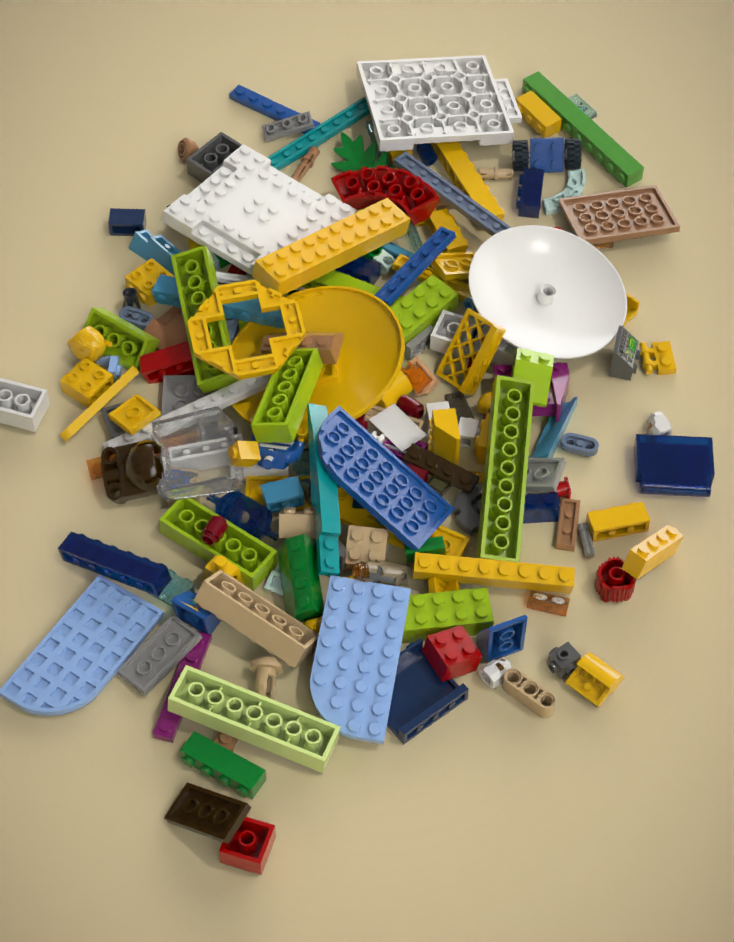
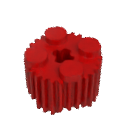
(613, 582)

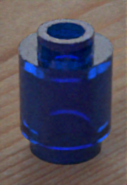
(426, 153)

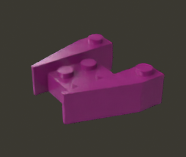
(557, 391)

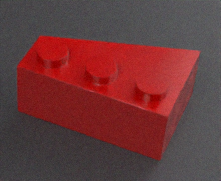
(167, 361)

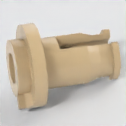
(266, 671)

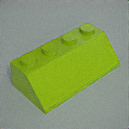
(127, 340)

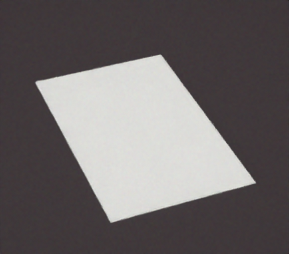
(398, 427)

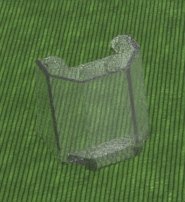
(196, 455)

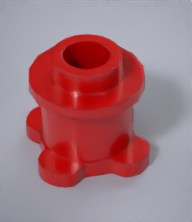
(563, 488)

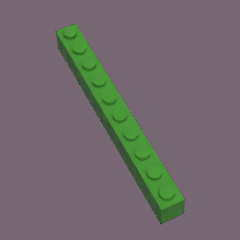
(592, 137)

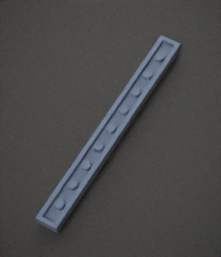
(452, 195)

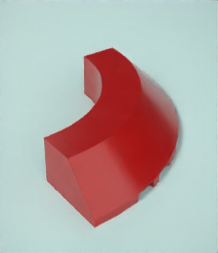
(401, 187)

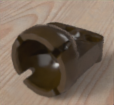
(132, 470)

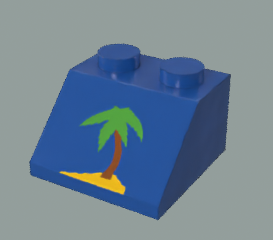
(193, 614)

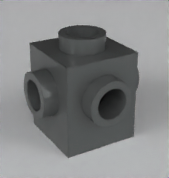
(563, 660)

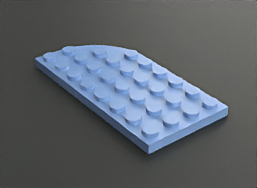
(82, 651)
(358, 656)

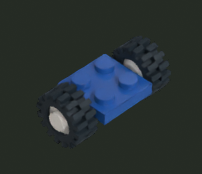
(547, 154)

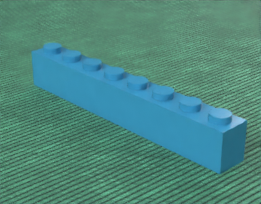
(166, 292)

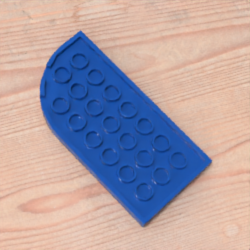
(380, 480)

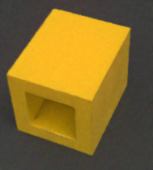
(244, 453)

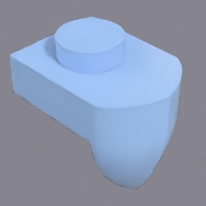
(113, 365)

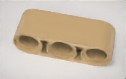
(531, 701)

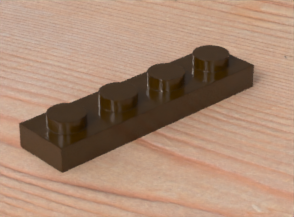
(441, 468)

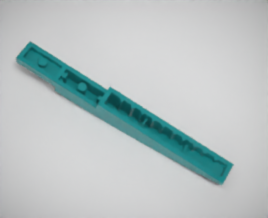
(324, 499)

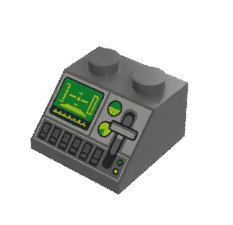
(624, 355)

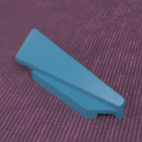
(154, 247)

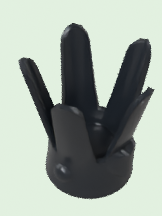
(130, 296)

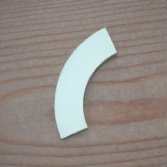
(574, 187)

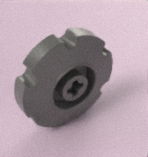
(468, 509)

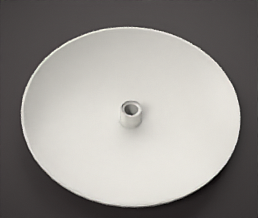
(548, 291)

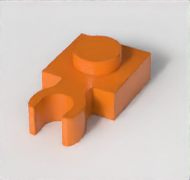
(417, 377)

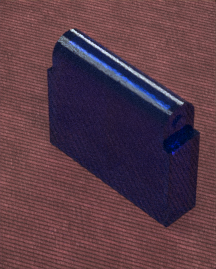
(674, 465)

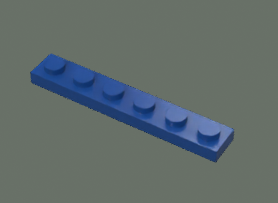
(264, 105)
(415, 265)

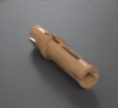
(305, 164)

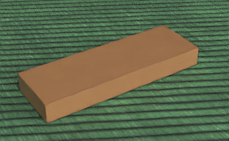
(567, 524)

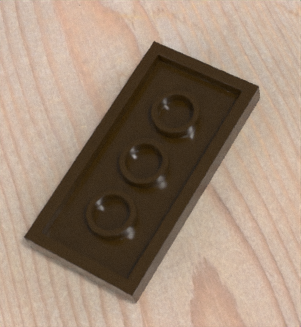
(207, 813)

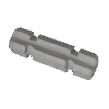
(586, 540)

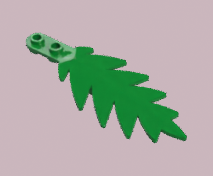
(355, 158)

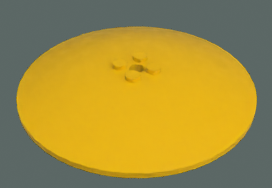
(367, 358)

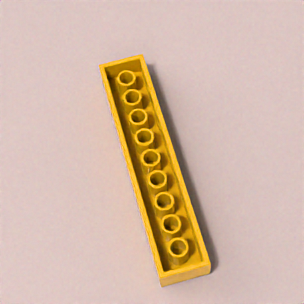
(331, 247)

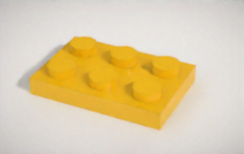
(453, 265)

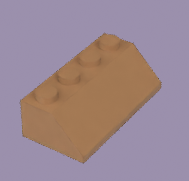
(327, 343)

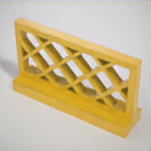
(481, 359)

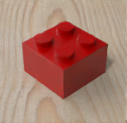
(452, 653)
(249, 846)

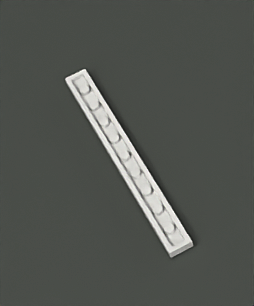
(221, 398)

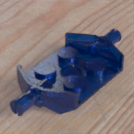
(232, 507)

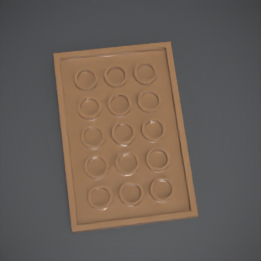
(619, 215)

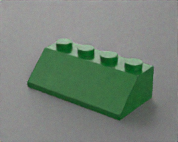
(300, 578)

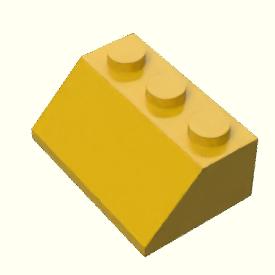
(444, 435)

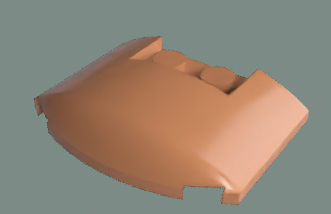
(168, 328)

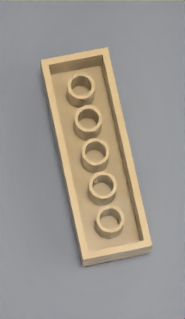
(256, 618)

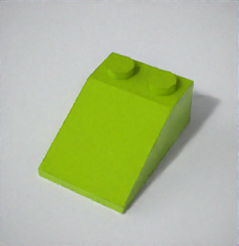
(534, 367)

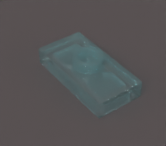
(586, 108)

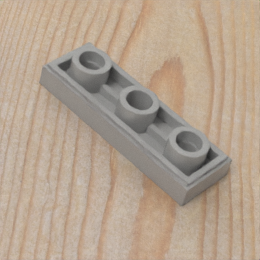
(288, 126)

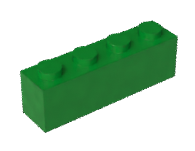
(223, 765)

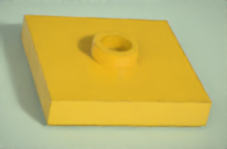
(134, 414)

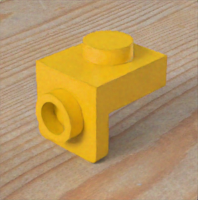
(438, 585)

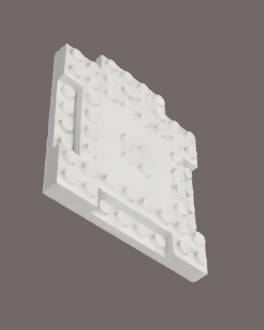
(437, 102)
(251, 210)

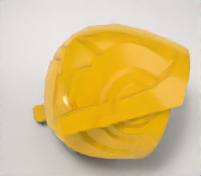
(88, 344)

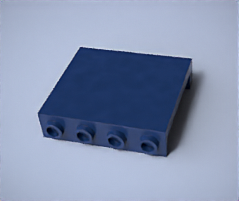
(420, 695)

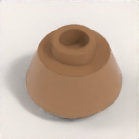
(186, 148)

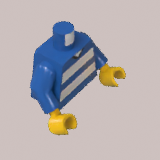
(281, 454)

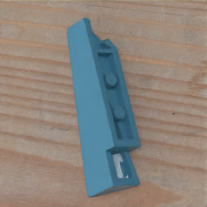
(554, 431)

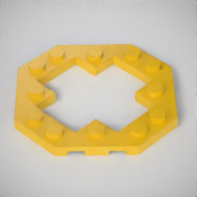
(223, 357)

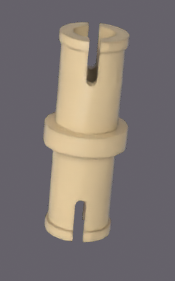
(496, 173)

